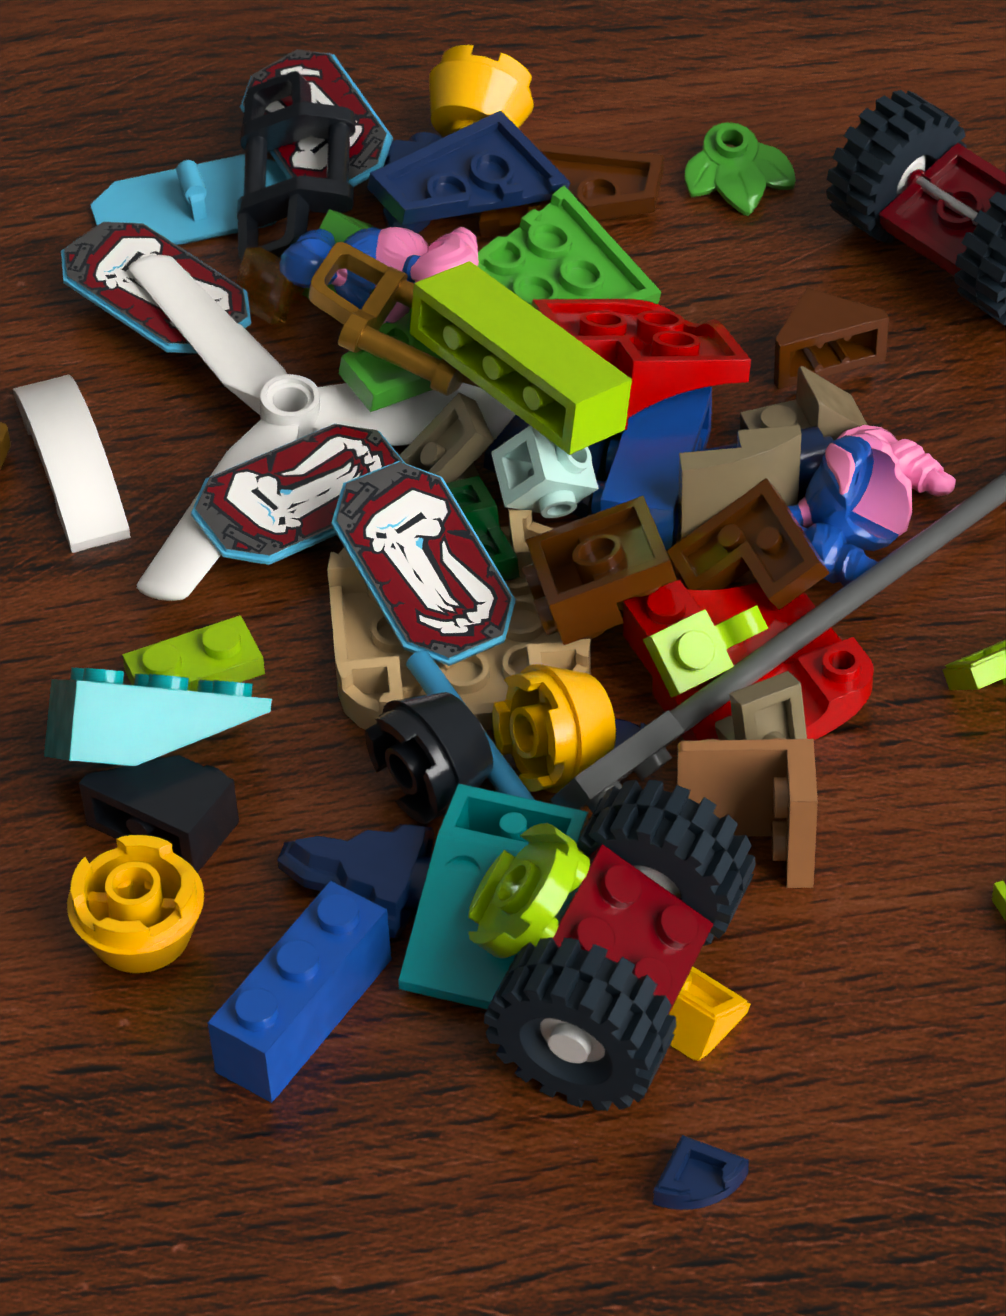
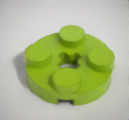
(525, 892)

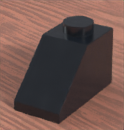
(167, 800)

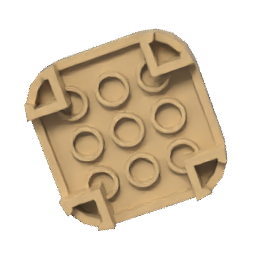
(373, 662)

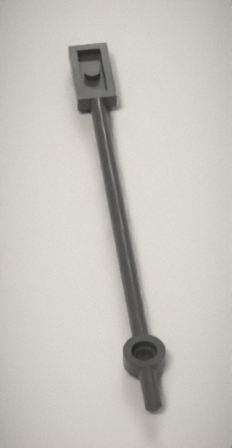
(647, 749)

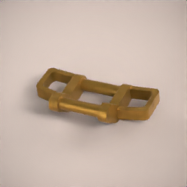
(363, 325)

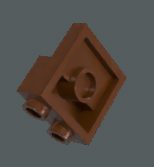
(592, 566)

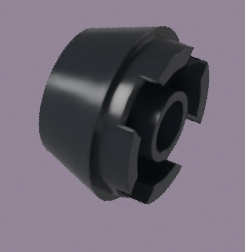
(429, 750)

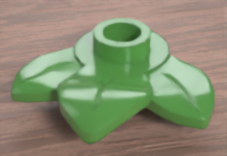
(737, 171)

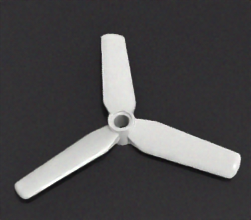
(286, 403)

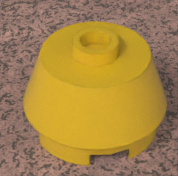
(474, 87)
(553, 725)
(136, 904)

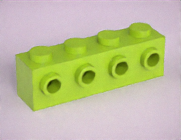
(520, 357)

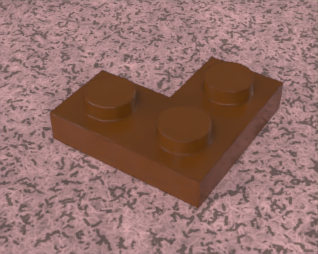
(755, 536)

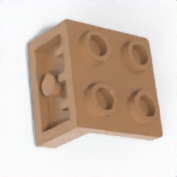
(765, 790)

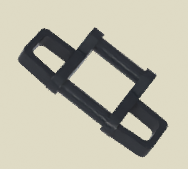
(298, 194)

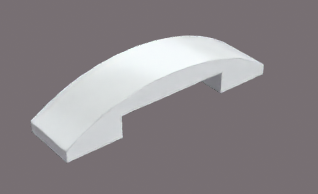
(73, 462)

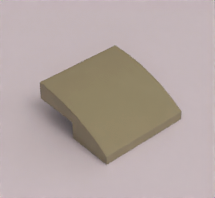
(719, 477)

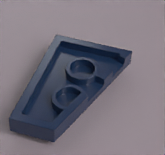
(467, 173)

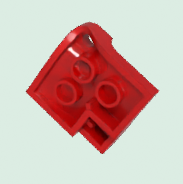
(651, 346)
(832, 672)

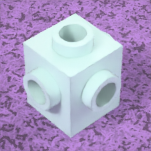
(541, 475)

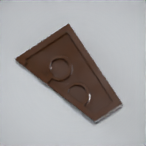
(601, 180)

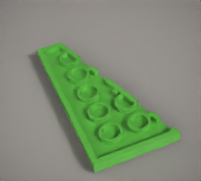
(550, 256)

